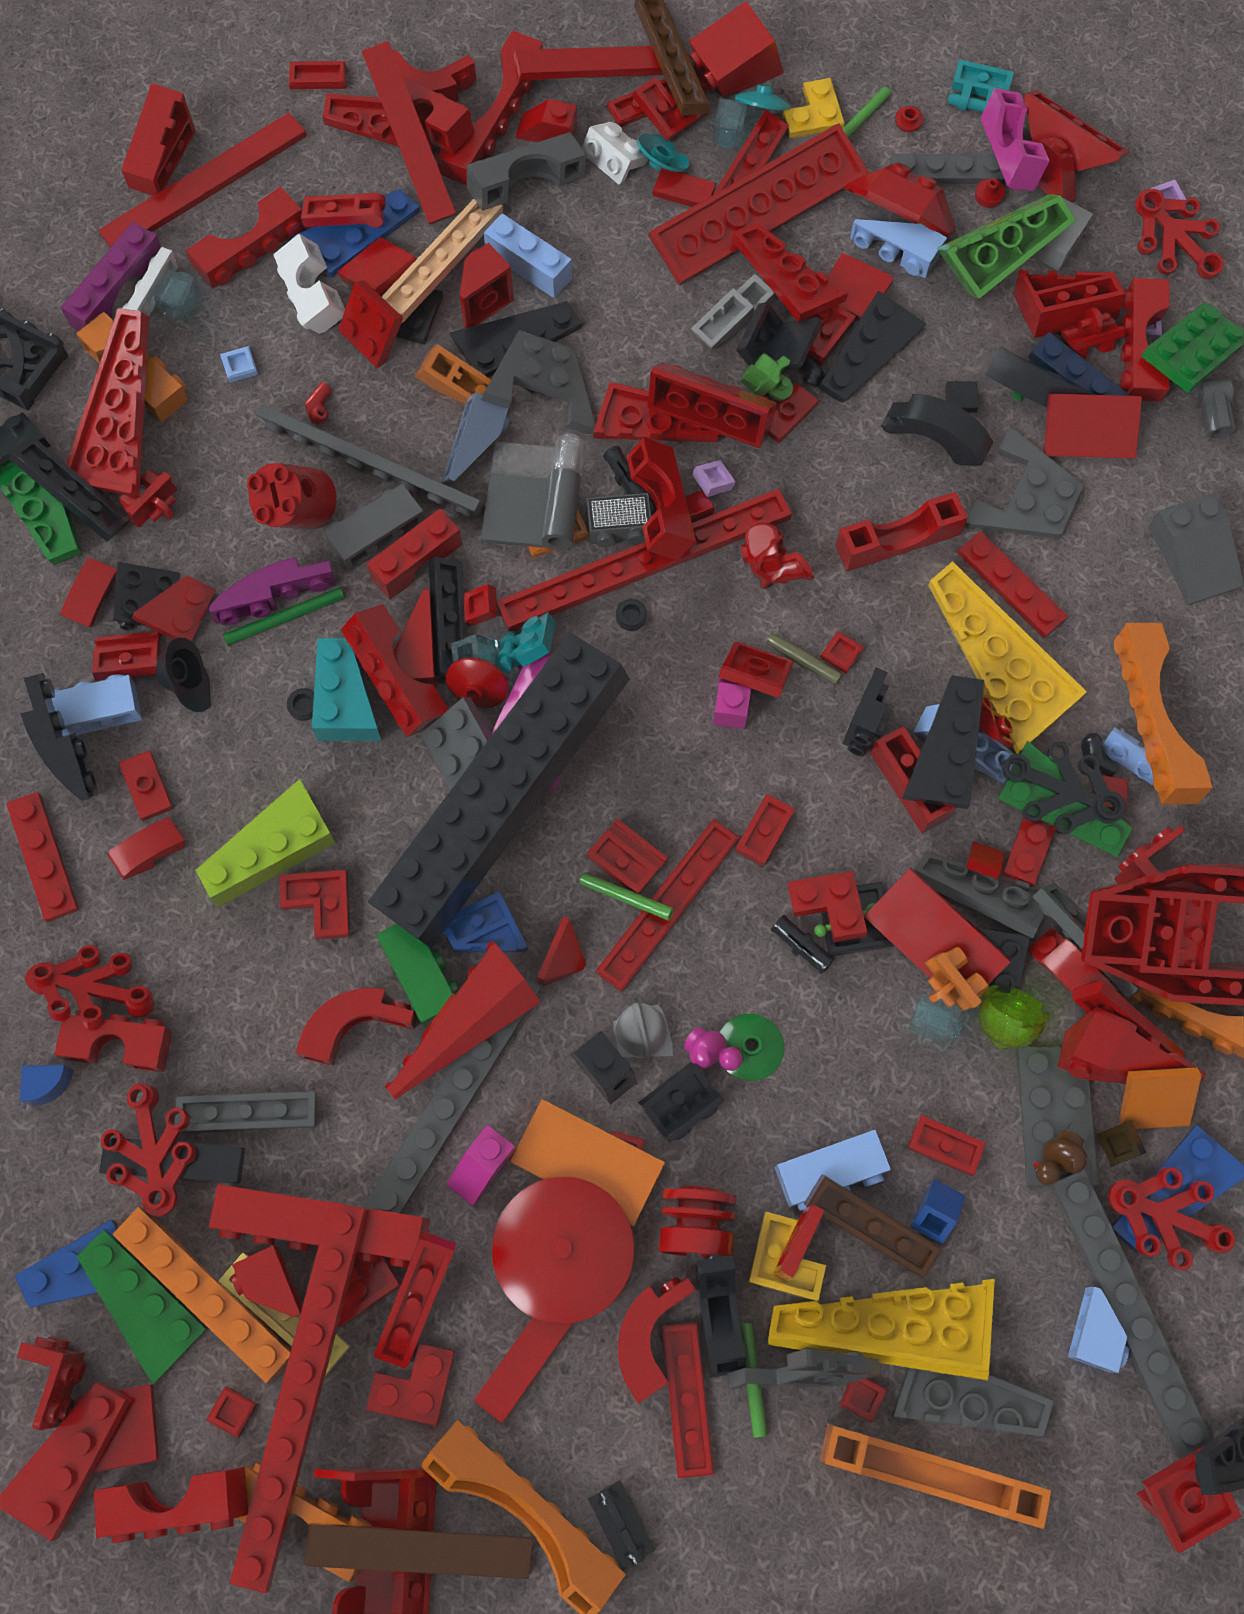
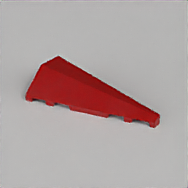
(483, 1005)

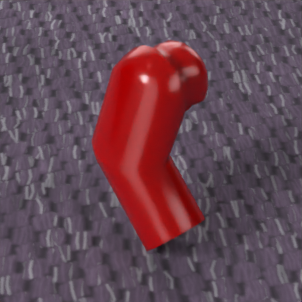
(315, 404)

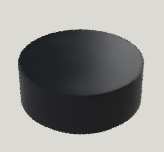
(631, 614)
(301, 704)

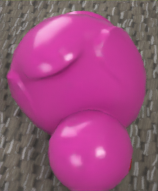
(710, 1046)

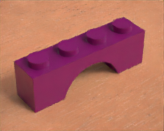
(99, 289)

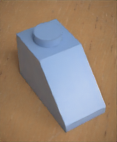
(1098, 1334)

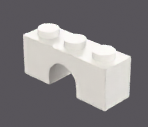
(317, 303)

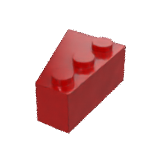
(1061, 300)

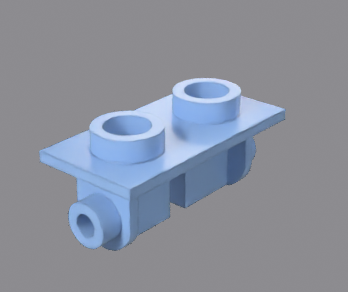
(1126, 751)

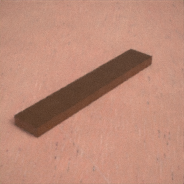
(672, 57)
(417, 1551)

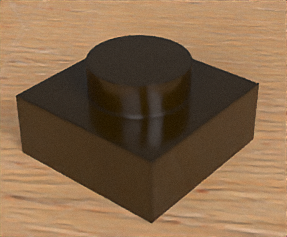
(1121, 1143)

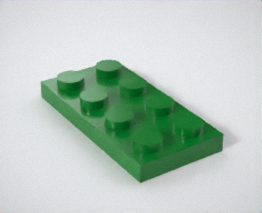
(1195, 347)

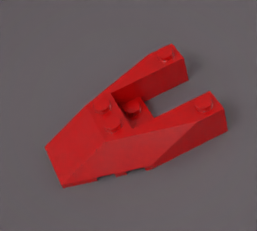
(1162, 933)

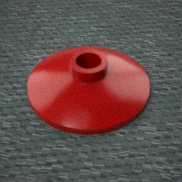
(477, 680)

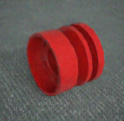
(697, 1222)

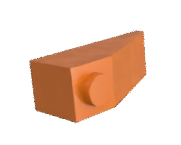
(451, 375)

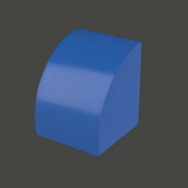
(43, 1083)
(938, 1211)

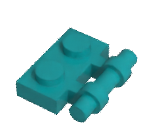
(977, 80)
(527, 646)

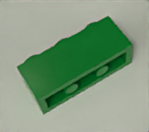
(417, 972)

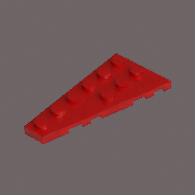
(111, 427)

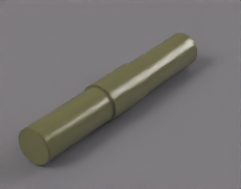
(803, 658)

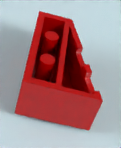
(158, 140)

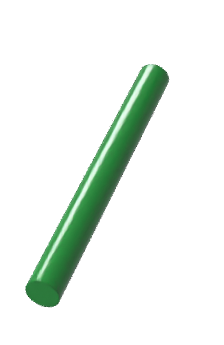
(283, 616)

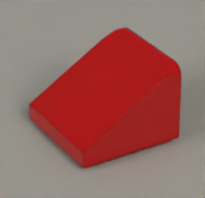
(699, 506)

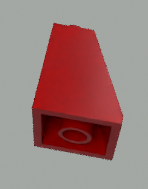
(736, 52)

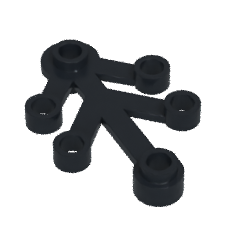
(1068, 790)

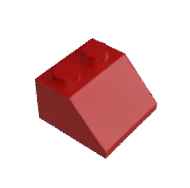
(484, 285)

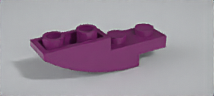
(258, 590)

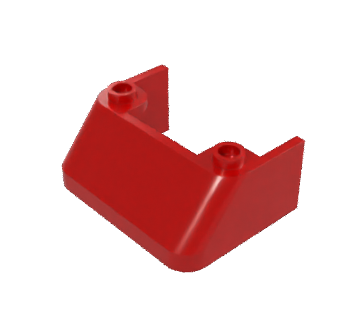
(388, 1500)

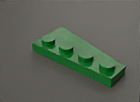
(41, 512)
(1018, 794)
(145, 1311)

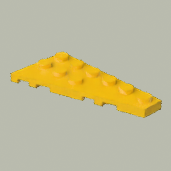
(1016, 671)

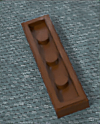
(873, 1226)

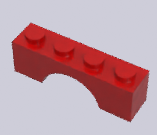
(220, 258)
(1144, 305)
(656, 470)
(931, 523)
(410, 701)
(133, 1508)

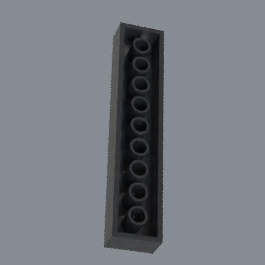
(500, 789)

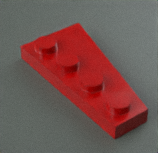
(787, 274)
(628, 417)
(59, 1471)

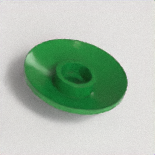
(770, 1050)

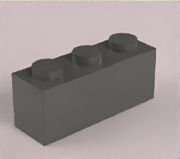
(374, 527)

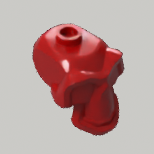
(769, 558)

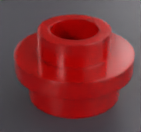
(909, 124)

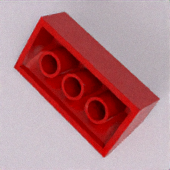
(710, 404)

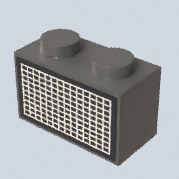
(617, 519)

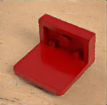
(1139, 863)
(65, 1371)

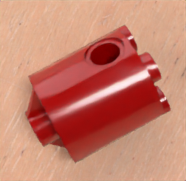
(291, 496)

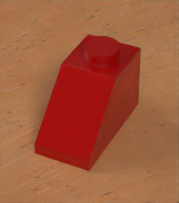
(547, 121)
(1060, 172)
(267, 1281)

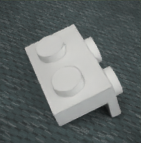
(613, 151)

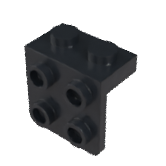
(776, 338)

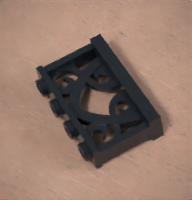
(12, 382)

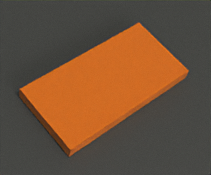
(570, 1147)

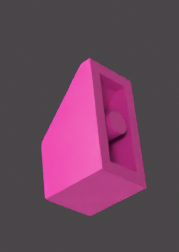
(731, 704)
(480, 1165)

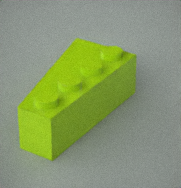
(266, 847)

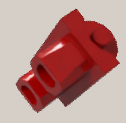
(1093, 330)
(153, 501)

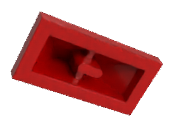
(563, 955)

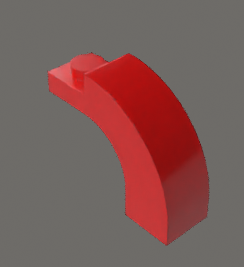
(446, 80)
(1064, 962)
(341, 1013)
(634, 1350)

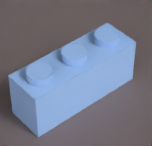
(530, 255)
(98, 705)
(844, 1162)

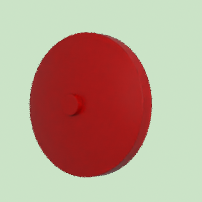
(563, 1250)

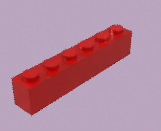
(302, 1222)

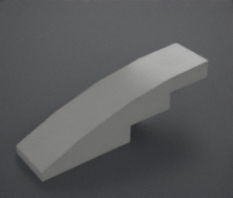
(733, 312)

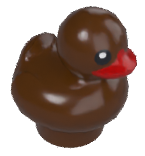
(1061, 1154)

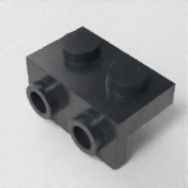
(681, 1103)

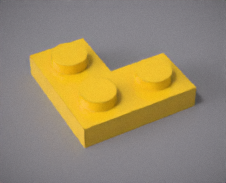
(820, 113)
(770, 1245)

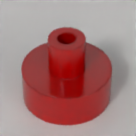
(989, 193)

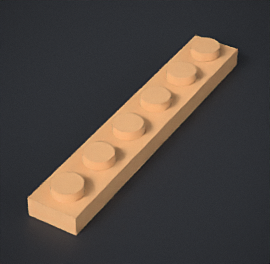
(440, 258)

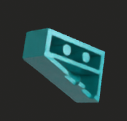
(340, 696)

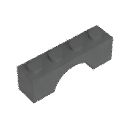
(555, 159)

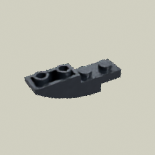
(60, 753)

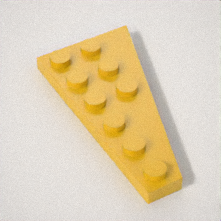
(903, 1328)

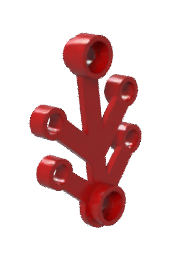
(1176, 231)
(46, 978)
(152, 1153)
(1166, 1217)

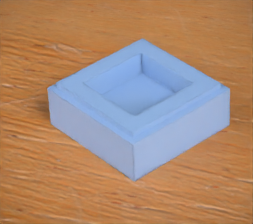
(239, 364)

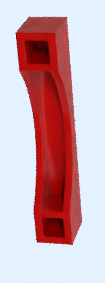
(496, 119)

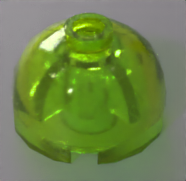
(1011, 1018)

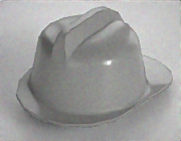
(643, 1032)

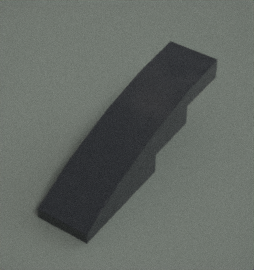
(1030, 378)
(211, 1163)

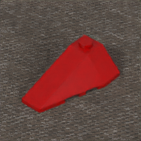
(1108, 1047)

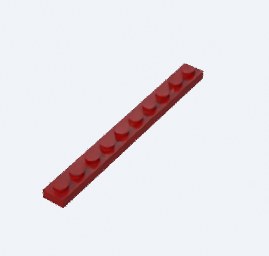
(638, 563)
(298, 1399)

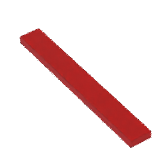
(208, 178)

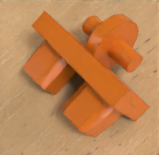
(950, 984)

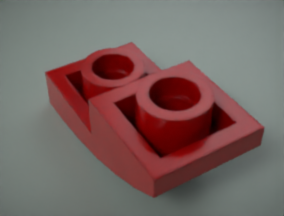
(88, 592)
(994, 724)
(141, 849)

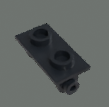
(621, 1525)

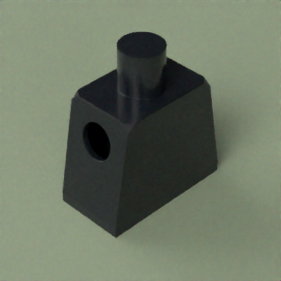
(604, 1067)

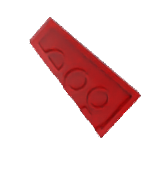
(361, 116)

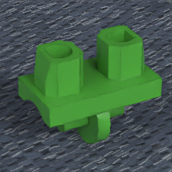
(766, 378)

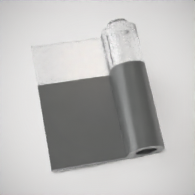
(534, 493)

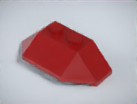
(1084, 142)
(907, 196)

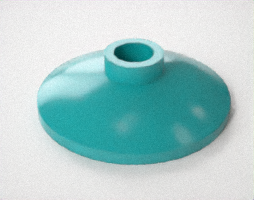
(763, 98)
(662, 153)

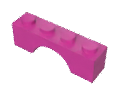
(1019, 160)

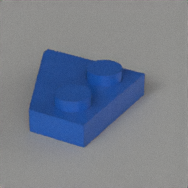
(482, 923)

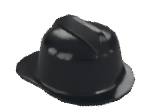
(183, 673)

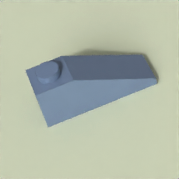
(477, 430)

